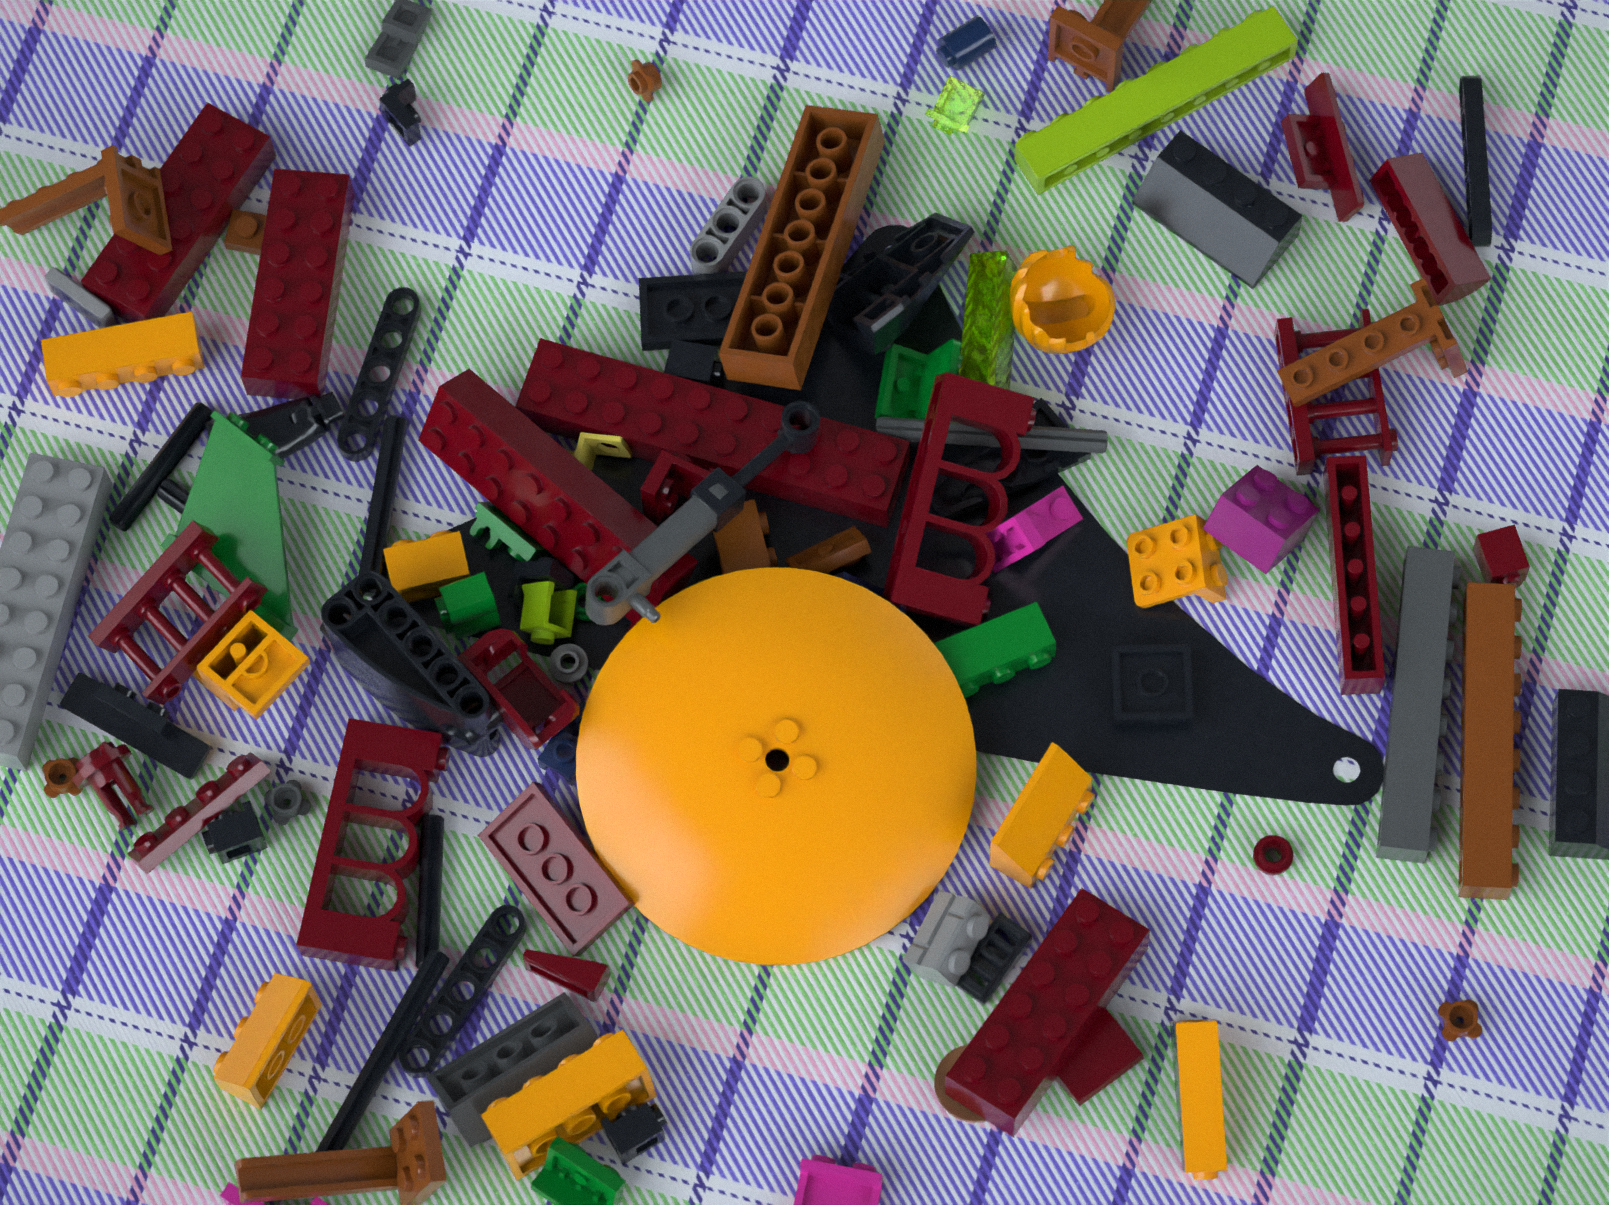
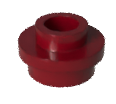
(1276, 844)

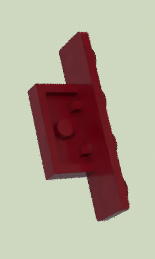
(1321, 149)

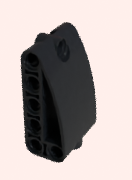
(408, 665)

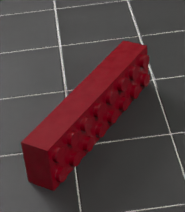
(539, 483)

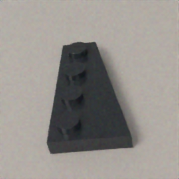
(957, 497)

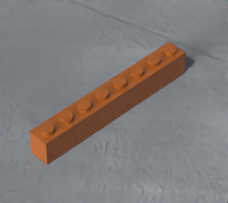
(1487, 741)

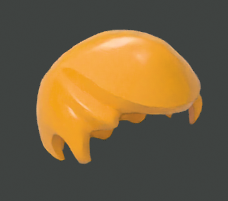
(1060, 302)

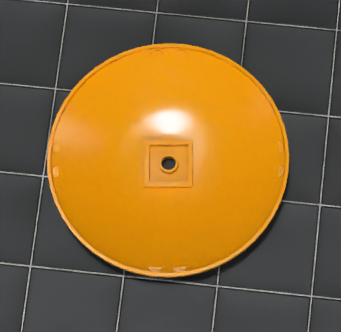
(759, 856)

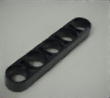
(1475, 161)
(379, 391)
(461, 1010)

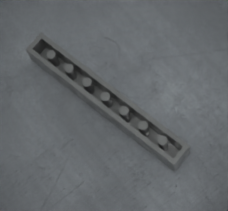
(1416, 705)

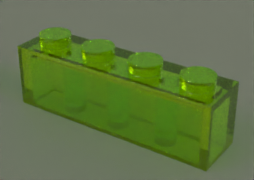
(987, 319)

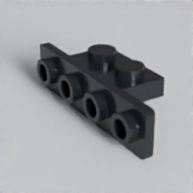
(135, 724)

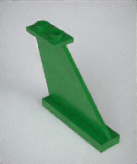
(240, 503)

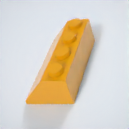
(568, 1102)

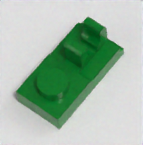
(504, 530)

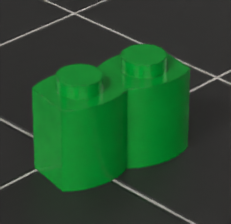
(467, 606)

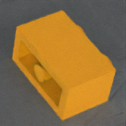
(426, 564)

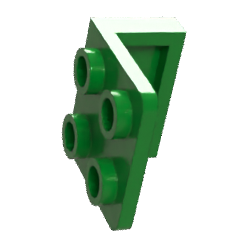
(910, 378)

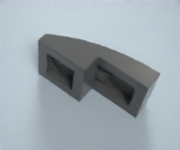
(399, 38)

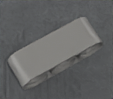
(729, 213)

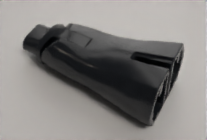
(294, 422)

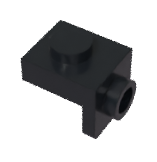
(538, 571)

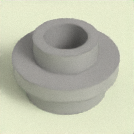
(573, 674)

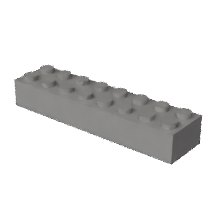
(40, 585)

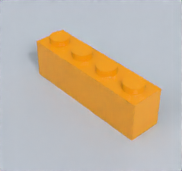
(122, 354)

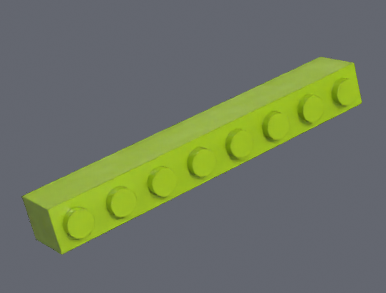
(1155, 99)

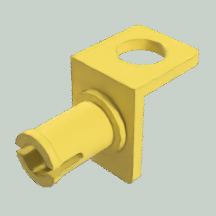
(590, 445)

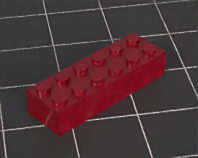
(201, 184)
(298, 284)
(1046, 1012)

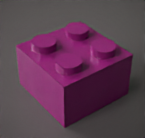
(1261, 519)

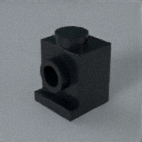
(234, 834)
(635, 1130)

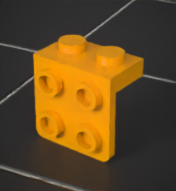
(1176, 563)

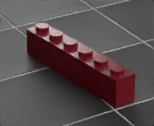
(1353, 575)

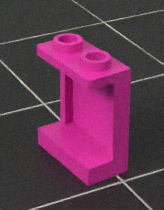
(832, 1184)

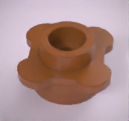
(644, 79)
(53, 770)
(1464, 1009)

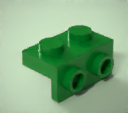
(576, 1178)

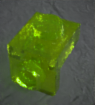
(955, 106)

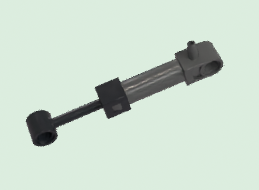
(710, 508)

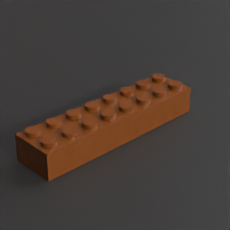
(802, 247)

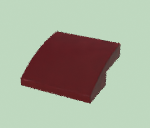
(1098, 1059)

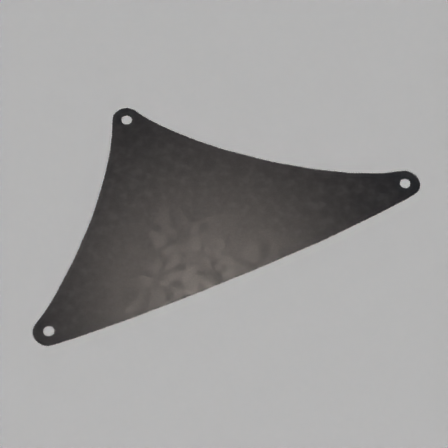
(1243, 729)

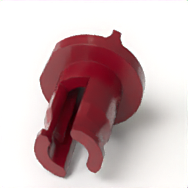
(102, 771)

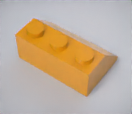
(1041, 818)
(267, 1039)

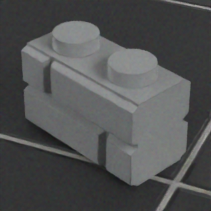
(947, 939)

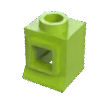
(546, 612)

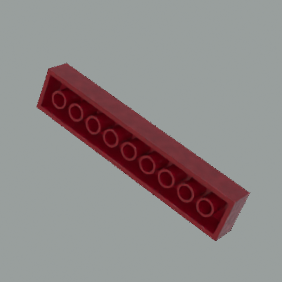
(581, 391)

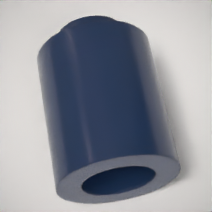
(965, 43)

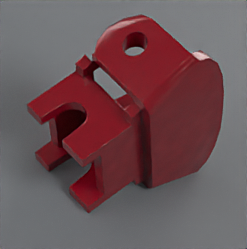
(525, 695)

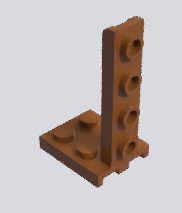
(1095, 45)
(132, 193)
(1374, 347)
(409, 1165)

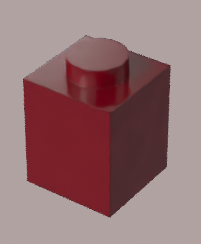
(1501, 556)

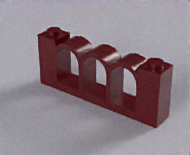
(1006, 417)
(356, 938)

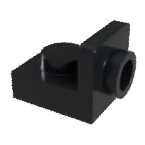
(400, 113)

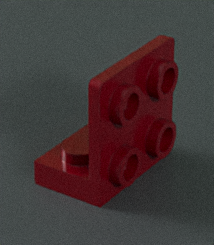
(667, 477)

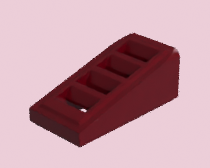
(574, 974)

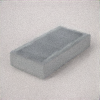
(79, 299)

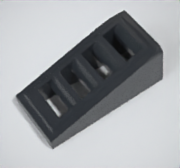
(1016, 933)

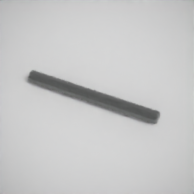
(1037, 438)

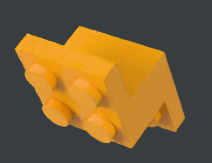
(251, 666)

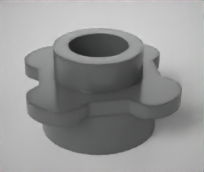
(282, 792)

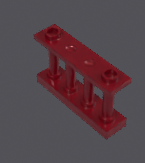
(1308, 448)
(147, 594)

